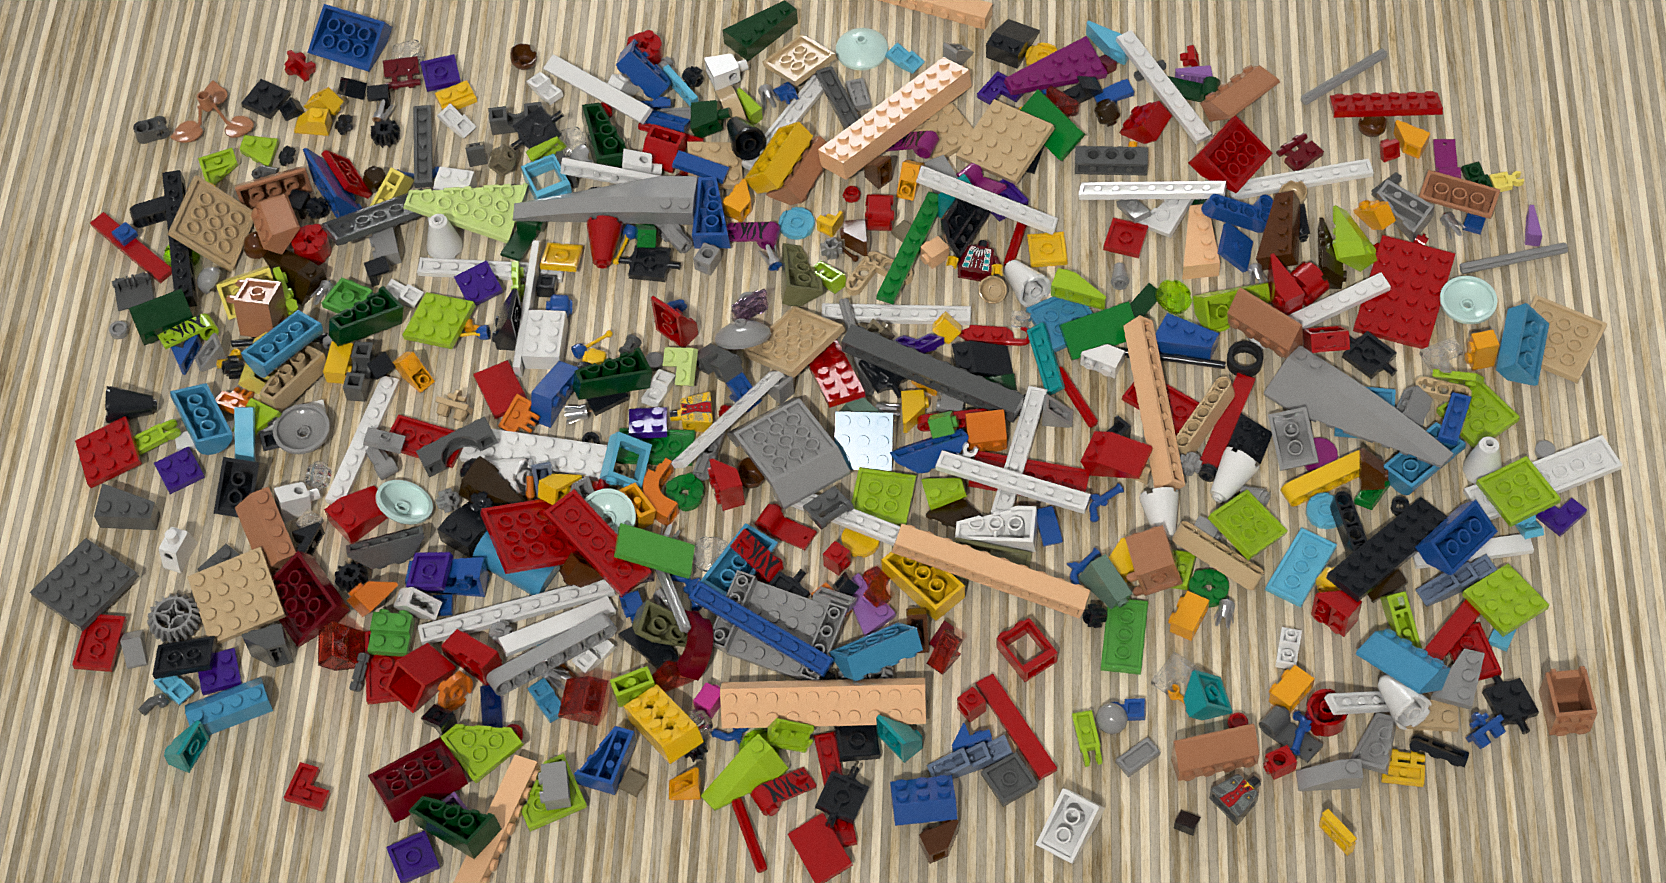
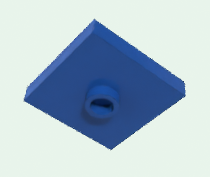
(1235, 247)

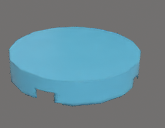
(797, 223)
(1319, 511)

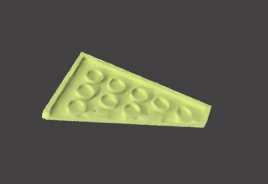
(478, 210)

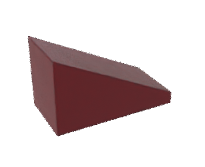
(1109, 64)
(945, 625)

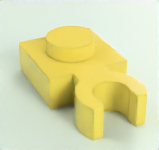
(1505, 182)

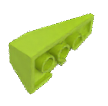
(1351, 243)
(1213, 306)
(749, 768)

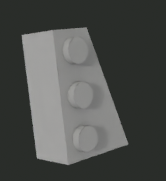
(1410, 211)

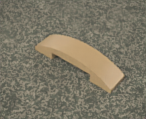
(728, 98)

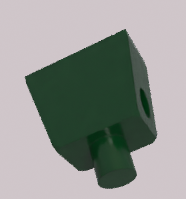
(708, 117)

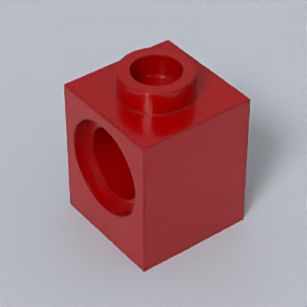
(971, 704)
(1282, 755)

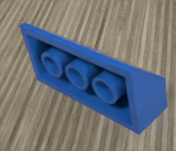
(1457, 538)

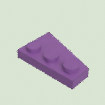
(866, 613)

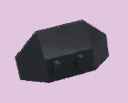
(961, 224)

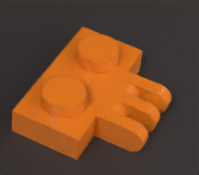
(237, 398)
(518, 416)

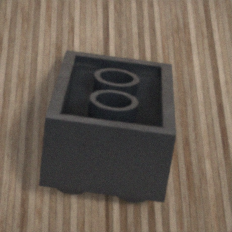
(1010, 43)
(508, 323)
(982, 358)
(236, 482)
(462, 530)

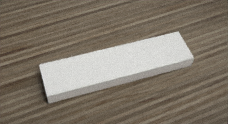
(1356, 702)

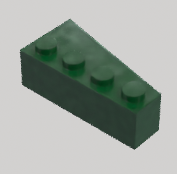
(760, 30)
(602, 137)
(366, 318)
(614, 376)
(458, 827)

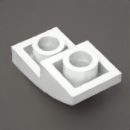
(1288, 648)

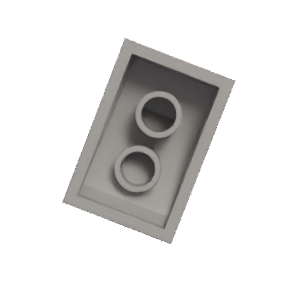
(1293, 438)

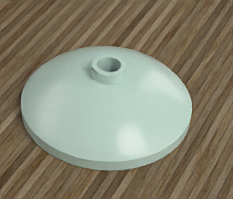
(861, 49)
(1470, 293)
(404, 502)
(614, 505)

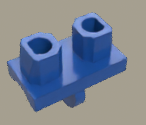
(1493, 725)

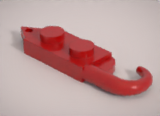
(993, 335)

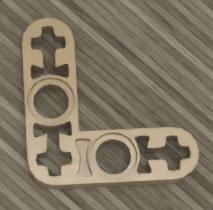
(872, 268)
(1430, 382)

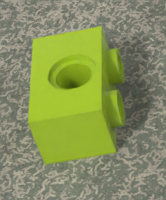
(631, 685)

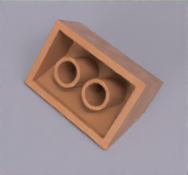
(275, 223)

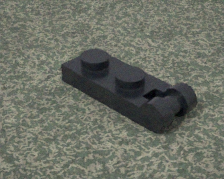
(1439, 749)

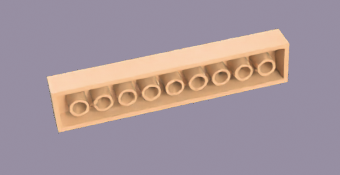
(894, 118)
(823, 702)

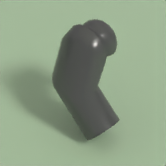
(263, 171)
(147, 706)

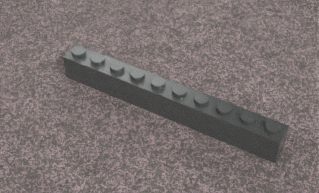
(931, 372)

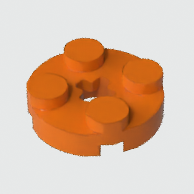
(454, 690)

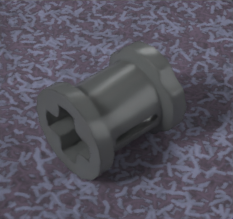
(631, 343)

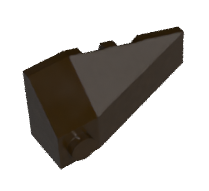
(1327, 260)
(302, 274)
(484, 477)

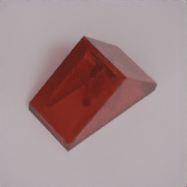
(669, 677)

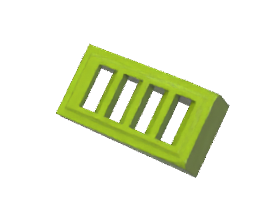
(750, 107)
(546, 149)
(837, 278)

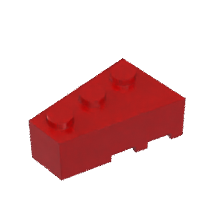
(471, 655)

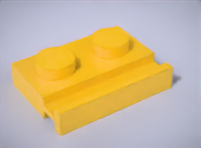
(458, 95)
(1337, 832)

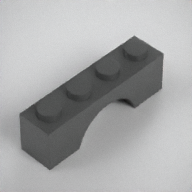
(475, 435)

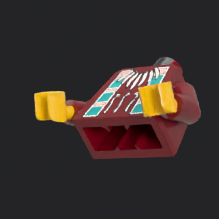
(976, 262)

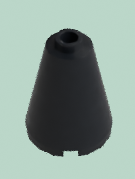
(745, 138)
(127, 403)

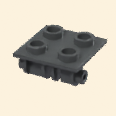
(133, 290)

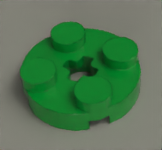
(685, 482)
(1209, 577)

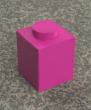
(708, 699)

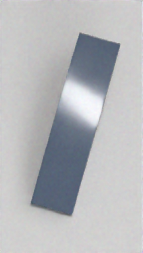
(1449, 585)
(972, 759)

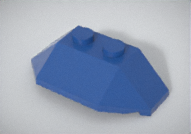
(924, 454)

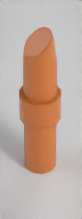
(529, 493)

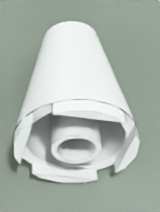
(442, 238)
(1027, 283)
(1482, 459)
(515, 472)
(1232, 474)
(1161, 508)
(1403, 703)

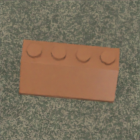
(1238, 93)
(802, 176)
(266, 187)
(1459, 194)
(1264, 324)
(265, 528)
(1215, 752)

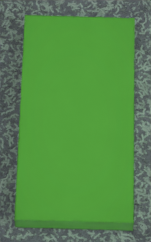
(654, 550)
(1124, 638)

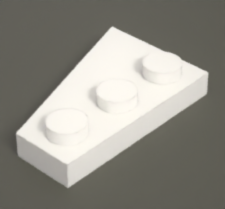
(1167, 216)

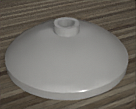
(742, 334)
(300, 421)

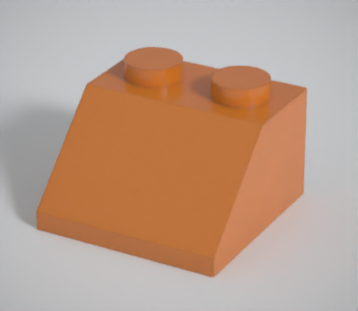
(986, 430)
(368, 595)

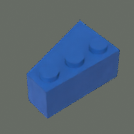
(642, 71)
(1185, 338)
(552, 393)
(608, 763)

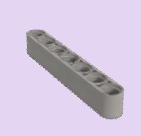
(551, 654)

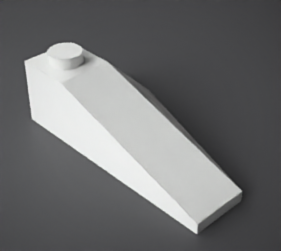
(1008, 528)

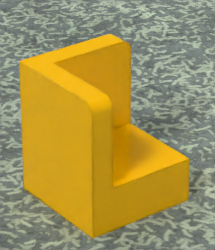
(830, 224)
(946, 327)

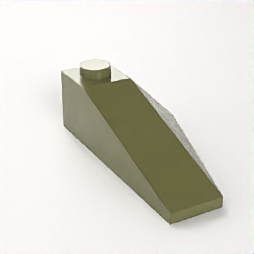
(798, 278)
(1013, 555)
(658, 625)

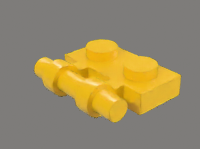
(1405, 773)

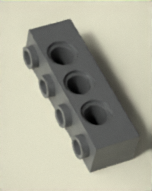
(1111, 160)

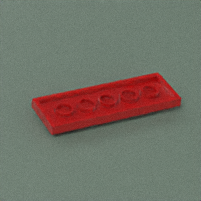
(1385, 104)
(836, 376)
(1058, 474)
(595, 542)

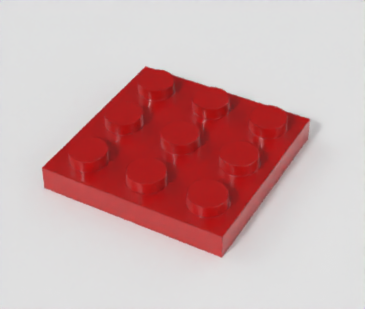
(108, 452)

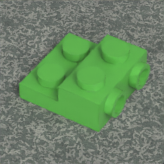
(344, 295)
(391, 633)

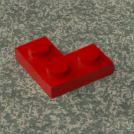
(302, 790)

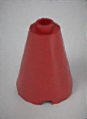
(603, 239)

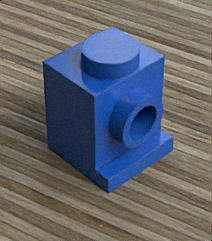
(630, 604)

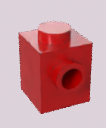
(836, 558)

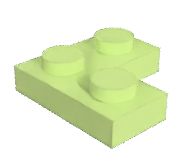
(685, 361)

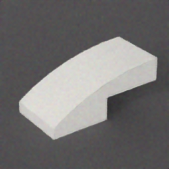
(544, 88)
(456, 122)
(405, 295)
(659, 388)
(593, 657)

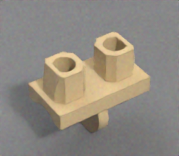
(461, 409)

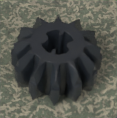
(385, 132)
(350, 576)

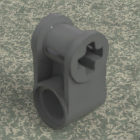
(149, 130)

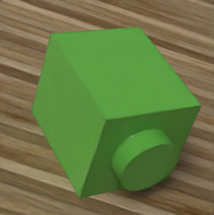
(943, 424)

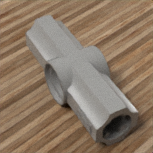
(674, 234)
(711, 452)

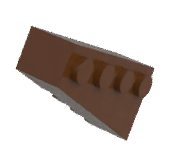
(1281, 231)

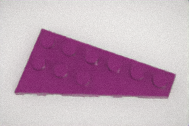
(1058, 69)

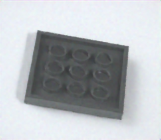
(84, 584)

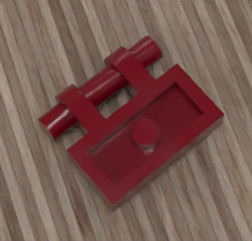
(401, 68)
(1303, 156)

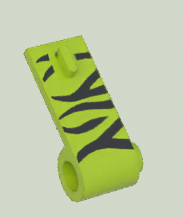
(200, 324)

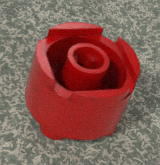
(650, 43)
(878, 212)
(312, 243)
(1310, 280)
(1322, 718)

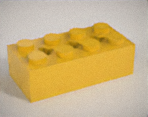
(778, 158)
(924, 584)
(663, 724)

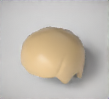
(1298, 187)
(992, 289)

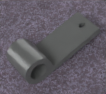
(1279, 728)

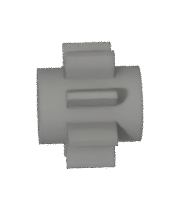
(831, 248)
(1190, 463)
(447, 500)
(500, 629)

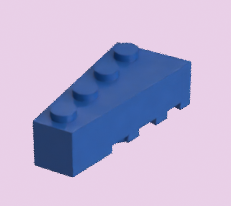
(709, 218)
(465, 577)

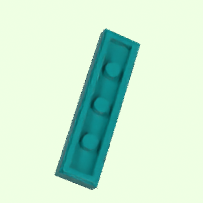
(1045, 359)

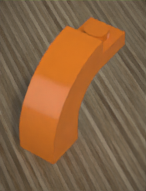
(652, 484)

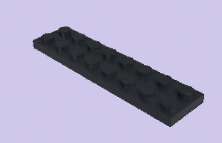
(1386, 550)

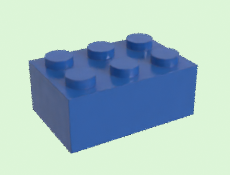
(923, 800)

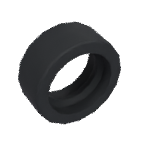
(1245, 347)

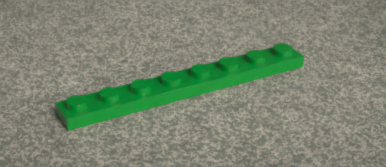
(909, 250)

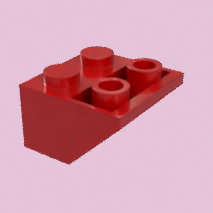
(1146, 122)
(664, 146)
(726, 485)
(1336, 611)

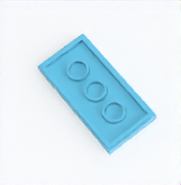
(1301, 567)

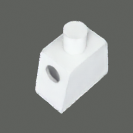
(724, 70)
(640, 162)
(294, 500)
(176, 549)
(413, 600)

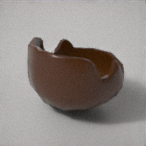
(522, 56)
(1372, 126)
(253, 246)
(749, 474)

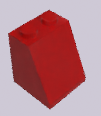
(418, 675)

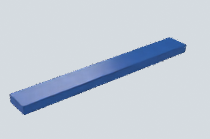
(761, 629)

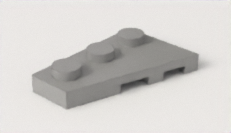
(1461, 680)
(1377, 744)

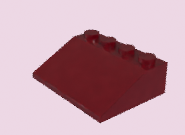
(307, 598)
(424, 772)

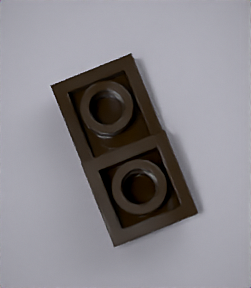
(1389, 585)

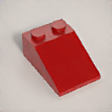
(1283, 289)
(673, 323)
(1115, 456)
(355, 514)

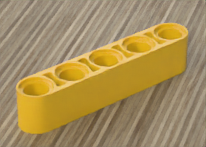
(1322, 479)

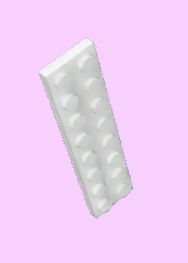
(564, 454)
(1564, 470)

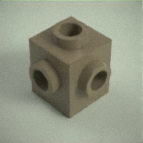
(502, 160)
(881, 328)

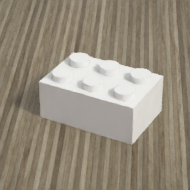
(544, 339)

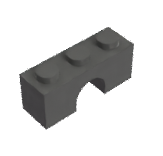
(502, 121)
(720, 361)
(358, 382)

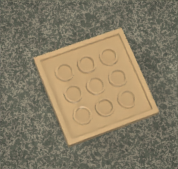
(1005, 141)
(212, 223)
(1569, 339)
(795, 341)
(236, 596)

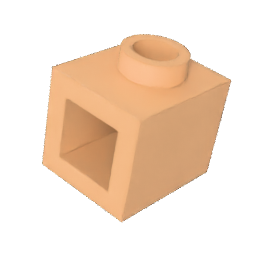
(934, 252)

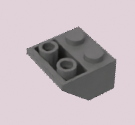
(269, 645)

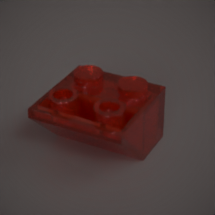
(339, 646)
(583, 699)

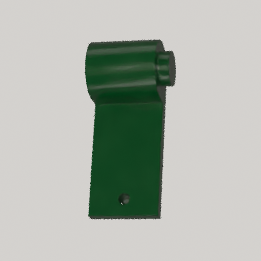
(1196, 91)
(522, 239)

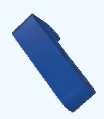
(1239, 213)

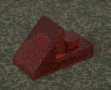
(1065, 103)
(945, 652)

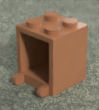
(258, 306)
(1152, 561)
(1567, 702)

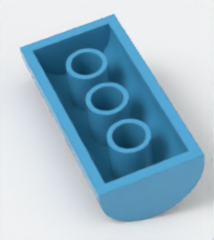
(281, 343)
(202, 418)
(1408, 473)
(724, 569)
(530, 581)

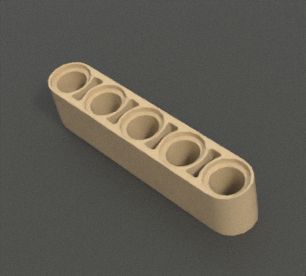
(1205, 416)
(1218, 555)

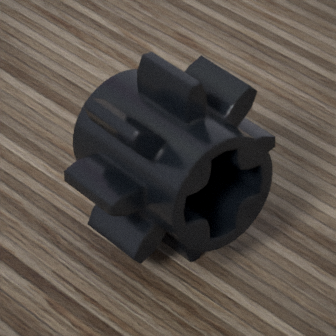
(693, 76)
(317, 208)
(232, 367)
(1094, 615)
(698, 752)

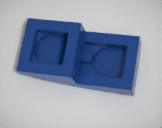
(1116, 91)
(1048, 526)

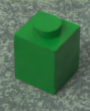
(645, 235)

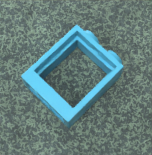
(545, 164)
(629, 443)

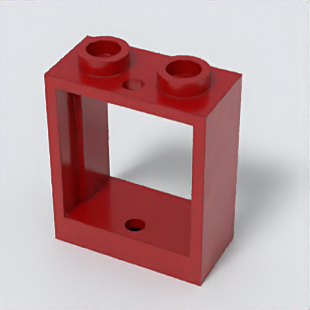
(1332, 339)
(1037, 664)

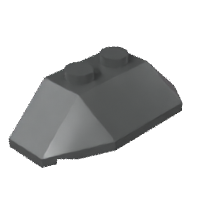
(386, 549)

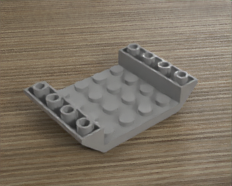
(791, 451)
(799, 616)

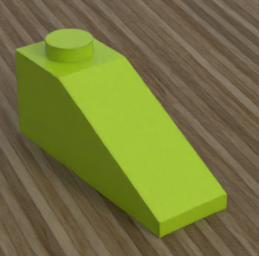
(1074, 288)
(1400, 617)

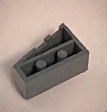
(125, 510)

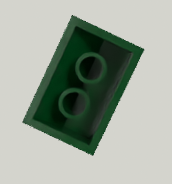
(160, 315)

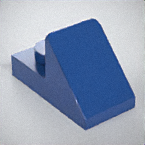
(185, 355)
(740, 386)
(965, 741)

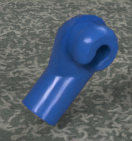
(679, 304)

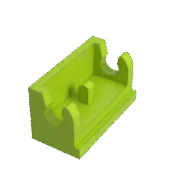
(789, 735)

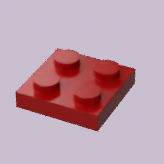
(1125, 238)

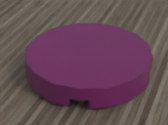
(1325, 452)

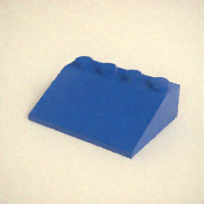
(349, 38)
(339, 200)

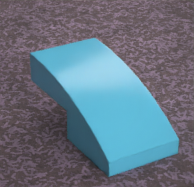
(906, 60)
(1530, 528)
(174, 688)

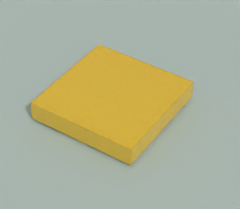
(1047, 249)
(561, 257)

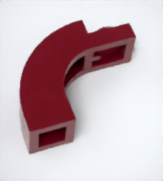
(698, 647)

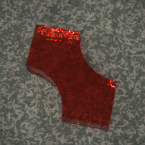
(876, 584)

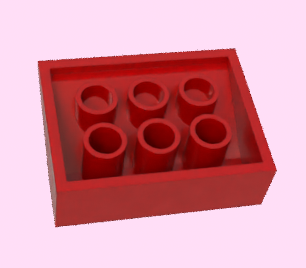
(1231, 155)

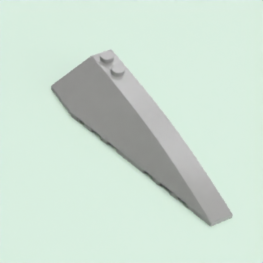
(637, 202)
(1350, 406)

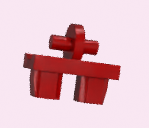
(297, 65)

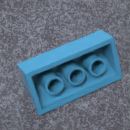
(1522, 345)
(877, 651)
(1404, 661)
(230, 706)

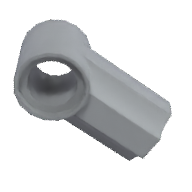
(382, 463)

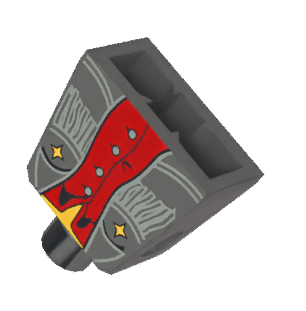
(1236, 796)

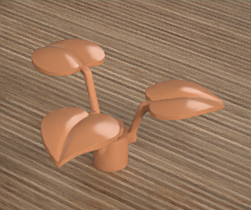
(208, 99)

